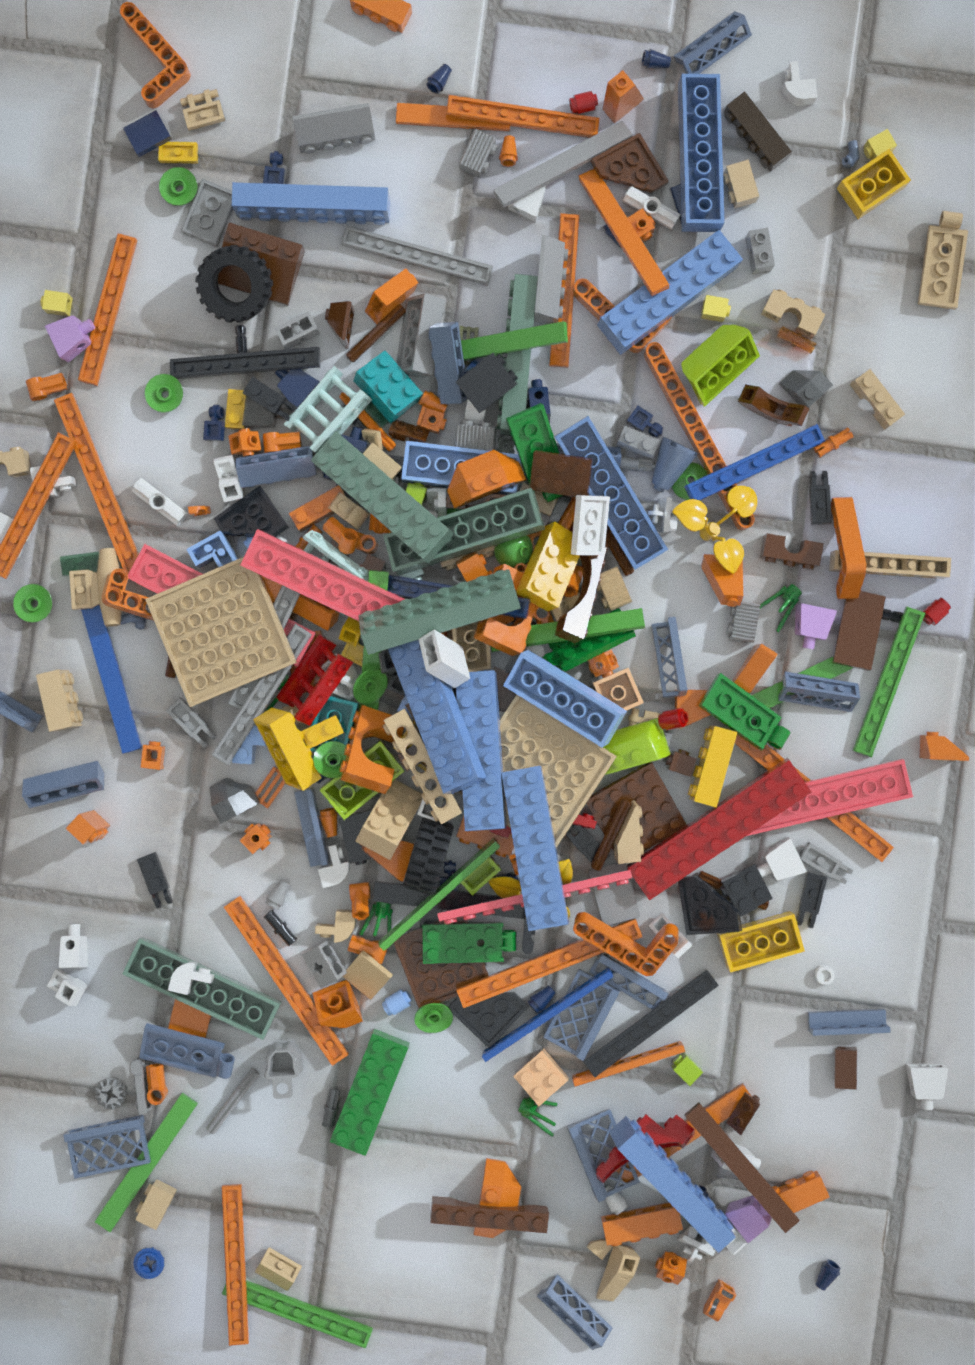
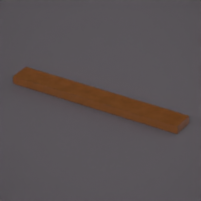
(742, 1167)

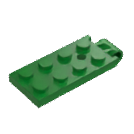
(530, 433)
(567, 657)
(737, 708)
(459, 942)

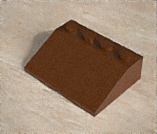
(280, 255)

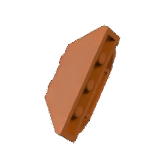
(483, 477)
(498, 1189)

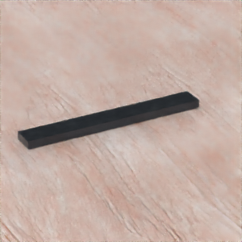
(245, 363)
(399, 894)
(650, 1023)

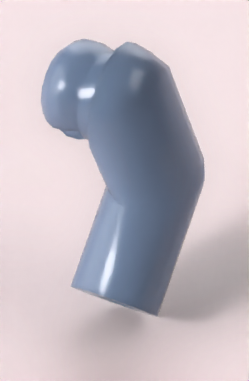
(853, 155)
(139, 621)

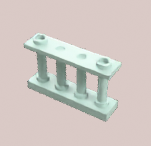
(345, 416)
(316, 540)

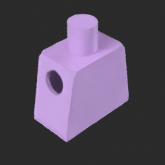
(70, 336)
(813, 623)
(748, 1217)

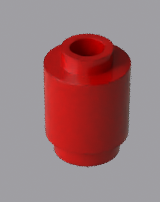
(583, 102)
(936, 611)
(673, 719)

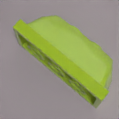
(719, 361)
(637, 745)
(349, 797)

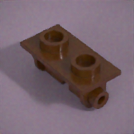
(400, 430)
(743, 1113)

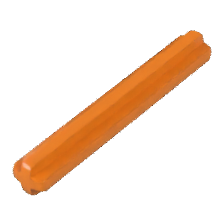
(387, 442)

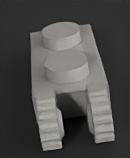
(189, 721)
(823, 862)
(140, 1084)

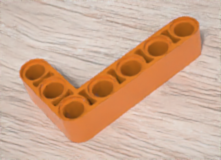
(159, 51)
(598, 311)
(850, 548)
(626, 945)

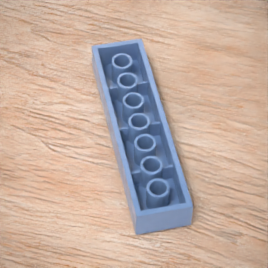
(700, 153)
(311, 203)
(688, 280)
(626, 514)
(480, 710)
(438, 721)
(535, 848)
(672, 1183)

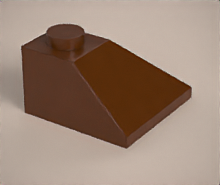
(340, 320)

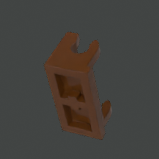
(846, 1067)

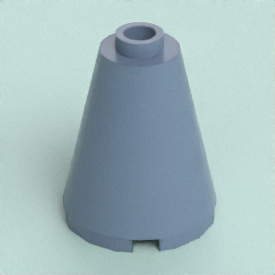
(671, 463)

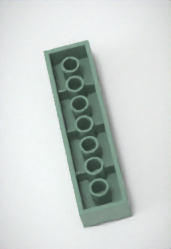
(522, 313)
(382, 497)
(474, 530)
(438, 611)
(222, 998)

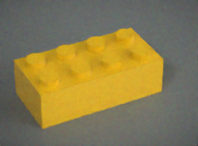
(549, 568)
(287, 748)
(712, 765)
(761, 942)

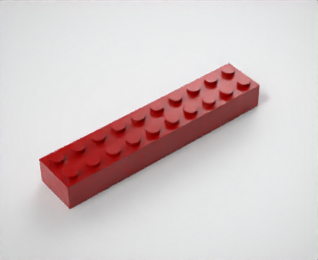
(719, 828)

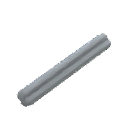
(232, 1101)

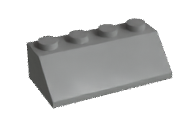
(334, 128)
(550, 280)
(414, 344)

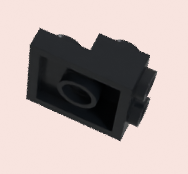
(746, 889)

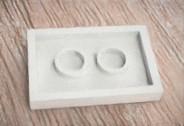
(590, 525)

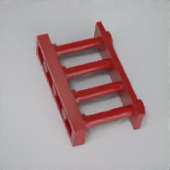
(305, 673)

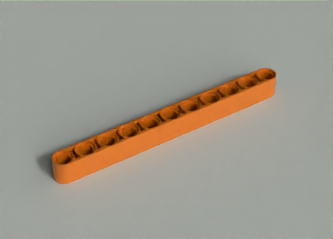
(689, 429)

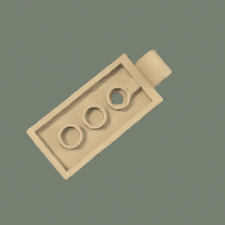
(941, 270)

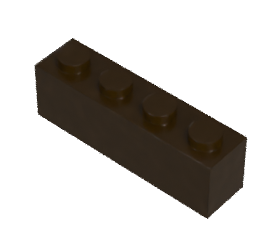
(757, 132)

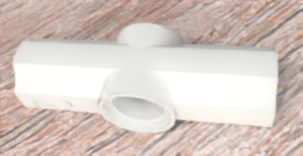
(662, 214)
(150, 495)

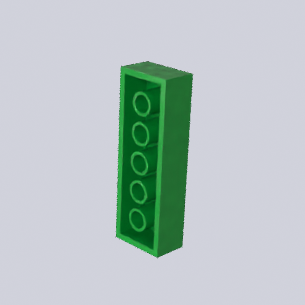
(369, 1092)

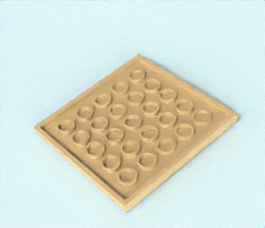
(220, 631)
(568, 760)

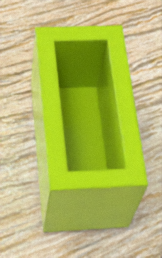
(481, 875)

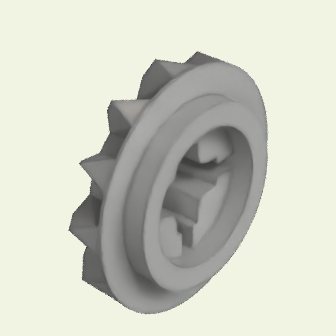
(118, 1089)

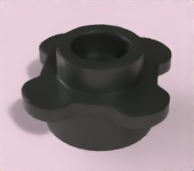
(506, 441)

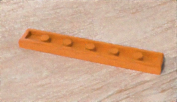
(436, 116)
(631, 1062)

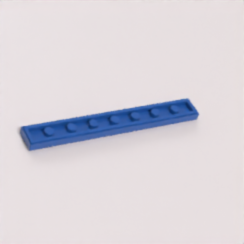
(755, 463)
(111, 680)
(547, 1014)

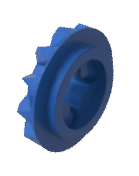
(145, 1270)

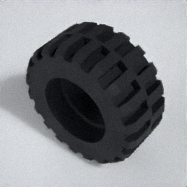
(211, 294)
(428, 856)

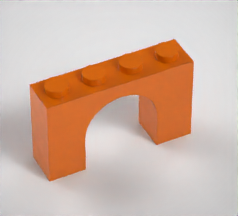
(502, 637)
(357, 767)

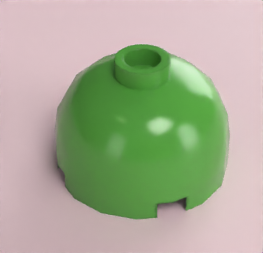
(514, 551)

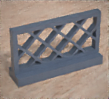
(19, 712)
(593, 1026)
(101, 1131)
(587, 1160)

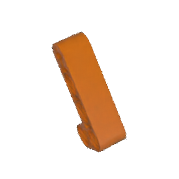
(122, 596)

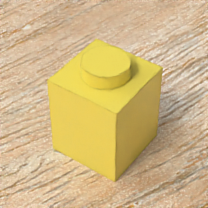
(879, 144)
(56, 303)
(715, 308)

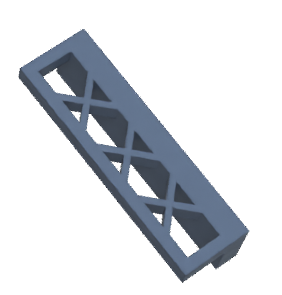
(714, 37)
(676, 654)
(821, 689)
(312, 827)
(634, 978)
(847, 1022)
(574, 1319)

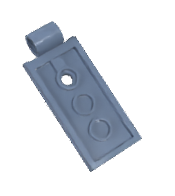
(180, 1051)

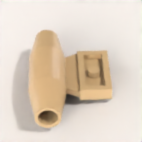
(88, 587)

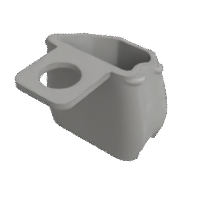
(283, 1064)

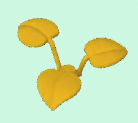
(692, 516)
(509, 887)

